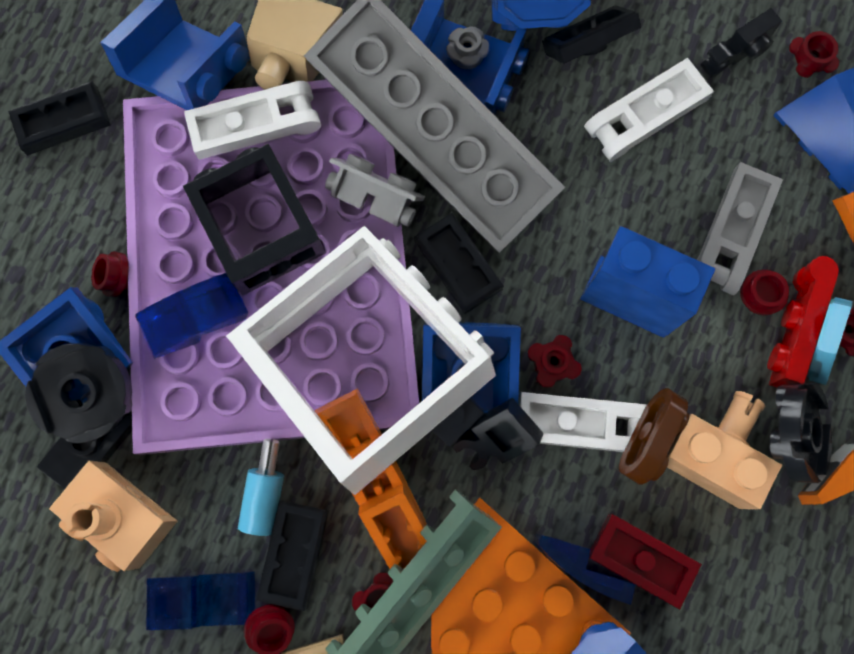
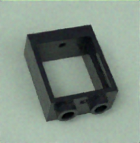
(273, 259)

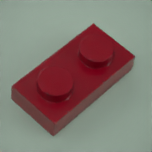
(644, 561)

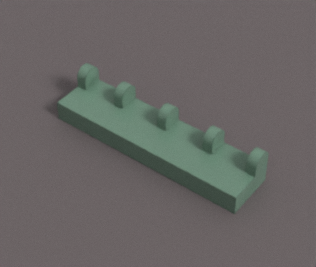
(422, 583)

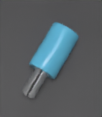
(261, 494)

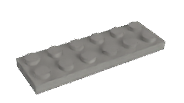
(434, 121)

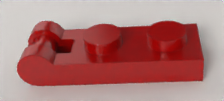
(803, 322)

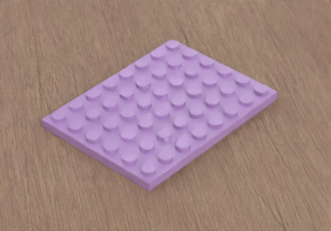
(355, 341)

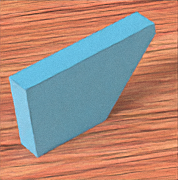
(829, 340)

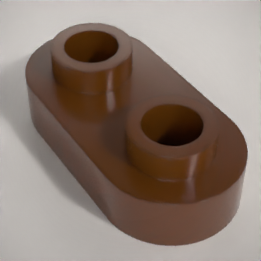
(653, 436)

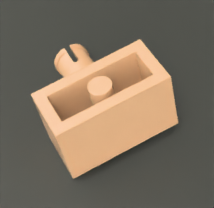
(723, 459)
(112, 517)

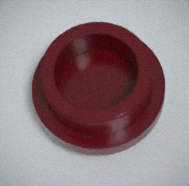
(110, 273)
(764, 292)
(269, 629)

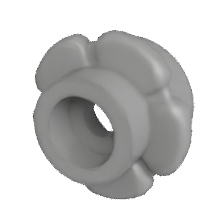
(467, 57)

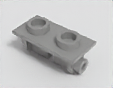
(391, 195)

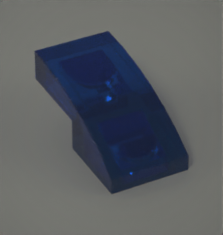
(189, 314)
(574, 560)
(199, 600)

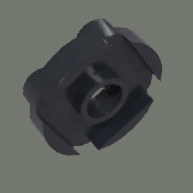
(53, 379)
(801, 436)

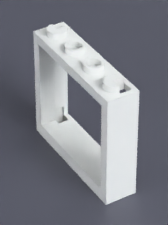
(313, 292)

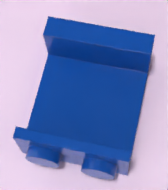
(174, 56)
(490, 78)
(647, 283)

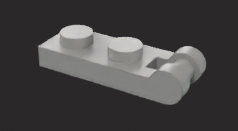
(739, 224)

